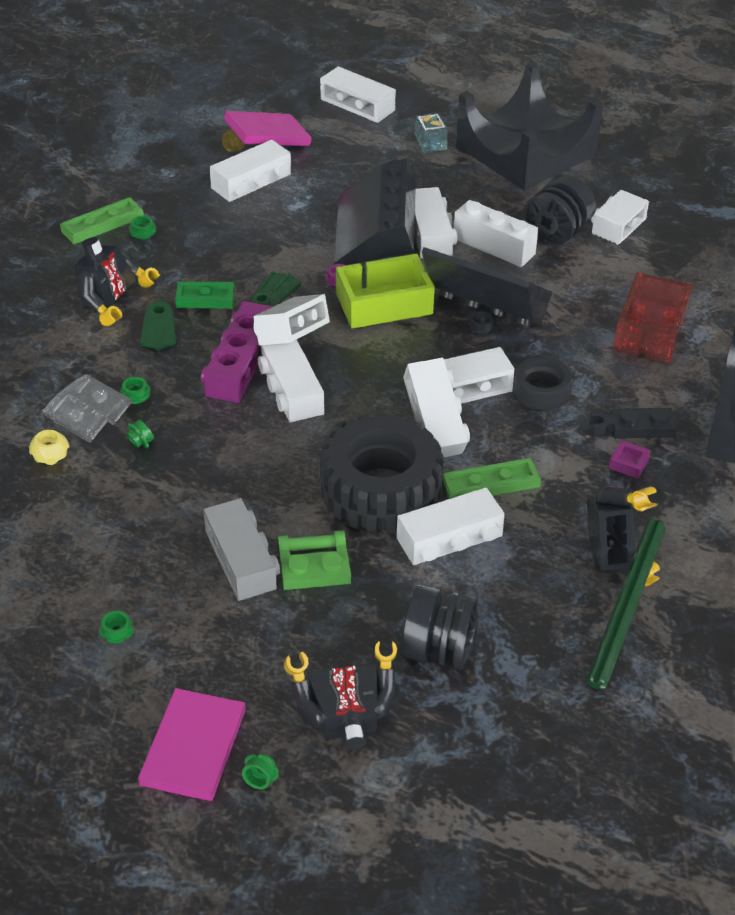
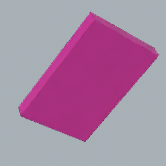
(263, 127)
(192, 744)

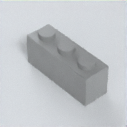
(241, 549)

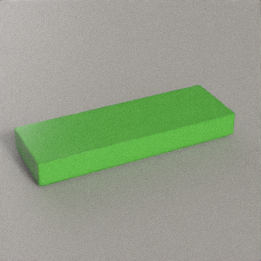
(101, 220)
(498, 478)

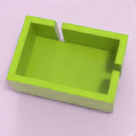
(393, 291)

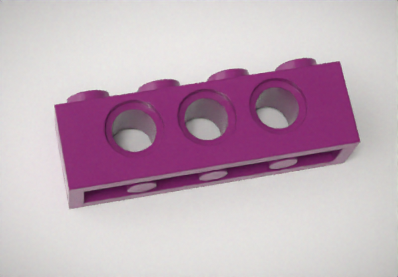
(235, 357)

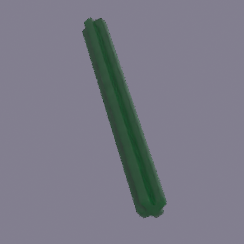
(626, 605)

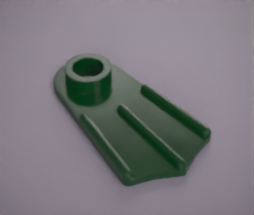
(275, 289)
(158, 329)

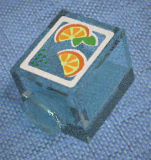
(431, 132)

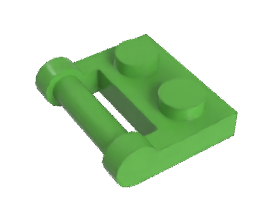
(314, 568)

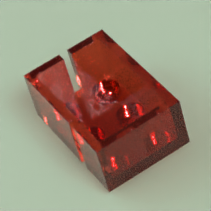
(652, 317)

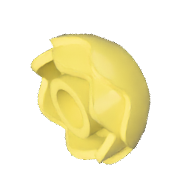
(48, 447)

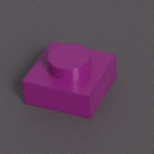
(629, 459)

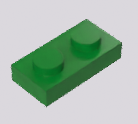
(205, 295)

